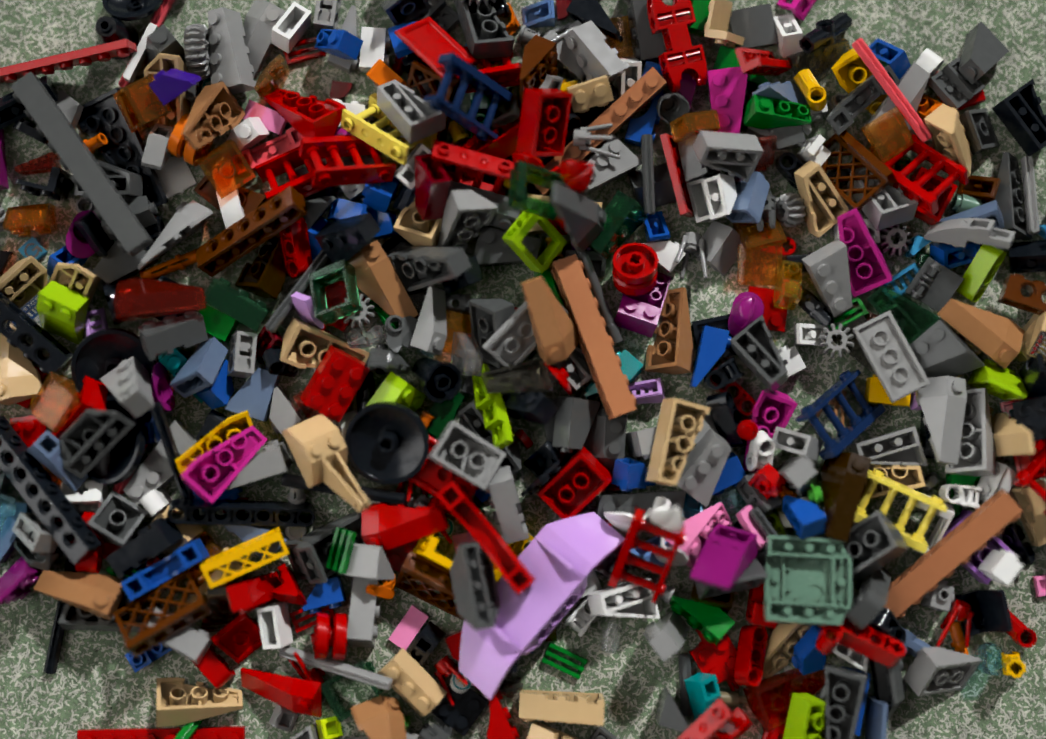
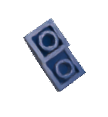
(147, 657)

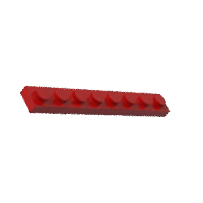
(67, 60)
(226, 732)

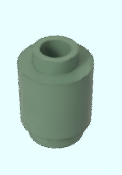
(964, 202)

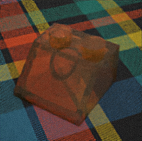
(226, 168)

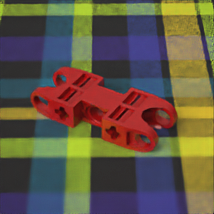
(680, 54)

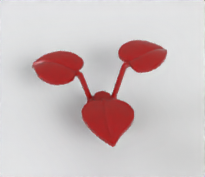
(575, 175)

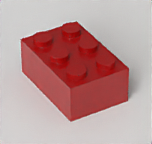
(544, 121)
(334, 383)
(575, 484)

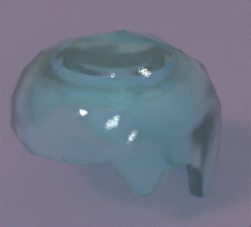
(992, 664)

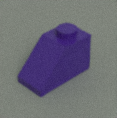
(172, 84)

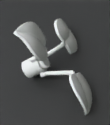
(661, 515)

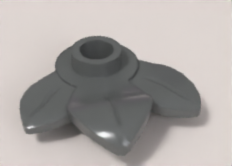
(402, 335)

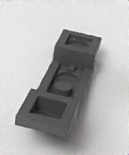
(856, 101)

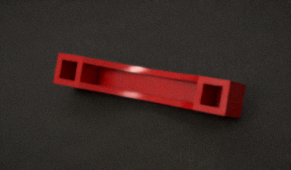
(485, 534)
(499, 723)

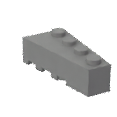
(228, 51)
(641, 442)
(156, 470)

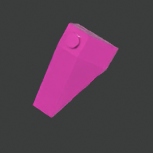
(771, 411)

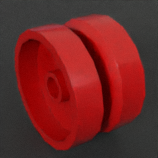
(635, 269)
(327, 635)

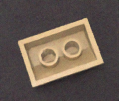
(949, 135)
(413, 683)

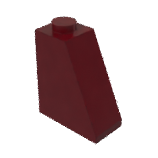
(430, 187)

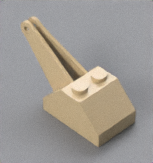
(324, 458)

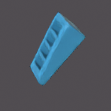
(915, 269)

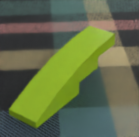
(494, 412)

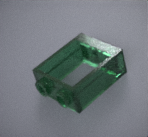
(517, 189)
(327, 276)
(333, 698)

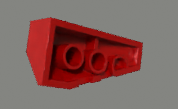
(307, 114)
(399, 525)
(289, 692)

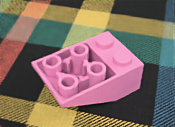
(699, 527)

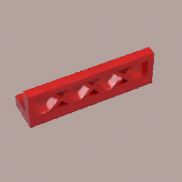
(760, 62)

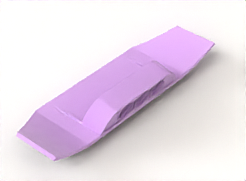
(561, 562)

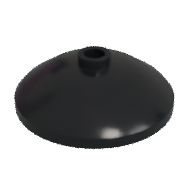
(131, 9)

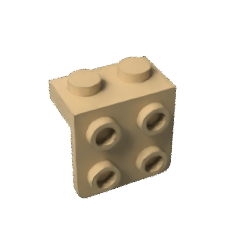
(718, 22)
(590, 94)

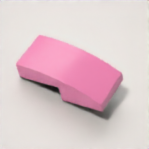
(271, 119)

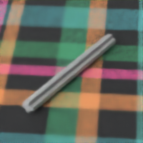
(338, 668)

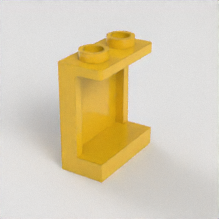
(425, 548)

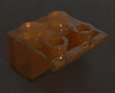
(140, 104)
(31, 219)
(55, 401)

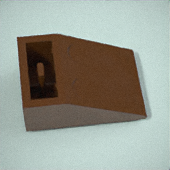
(538, 61)

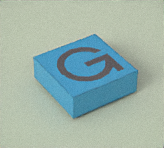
(34, 248)

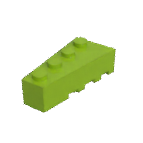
(805, 717)

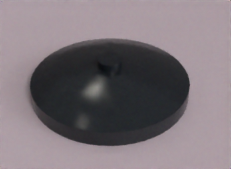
(103, 352)
(387, 443)
(125, 455)

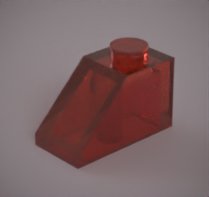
(768, 145)

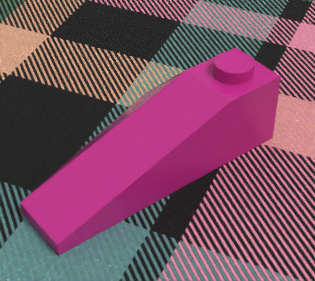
(865, 259)
(218, 467)

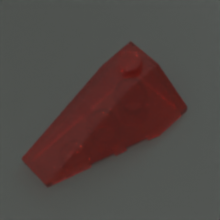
(150, 298)
(773, 695)

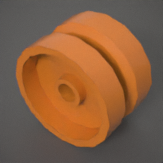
(179, 146)

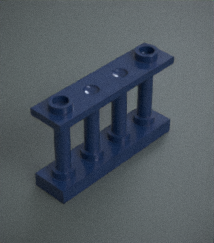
(483, 85)
(857, 424)

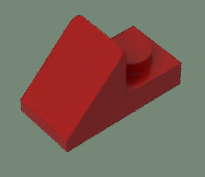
(289, 590)

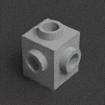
(940, 598)

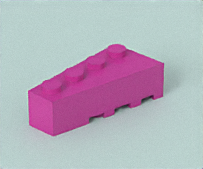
(727, 96)

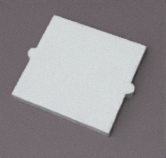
(175, 176)

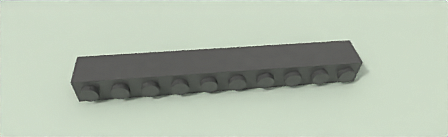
(82, 164)

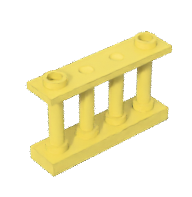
(377, 138)
(913, 540)

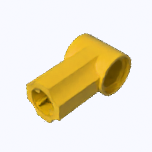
(810, 88)
(1012, 664)

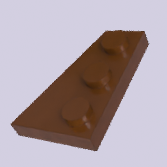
(249, 199)

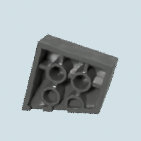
(944, 352)

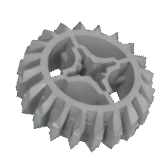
(197, 50)

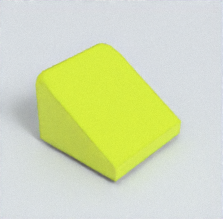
(329, 728)

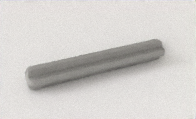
(1030, 195)

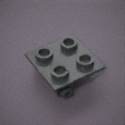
(934, 284)

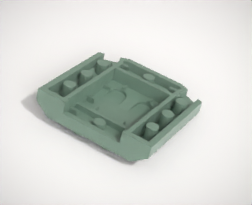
(806, 580)

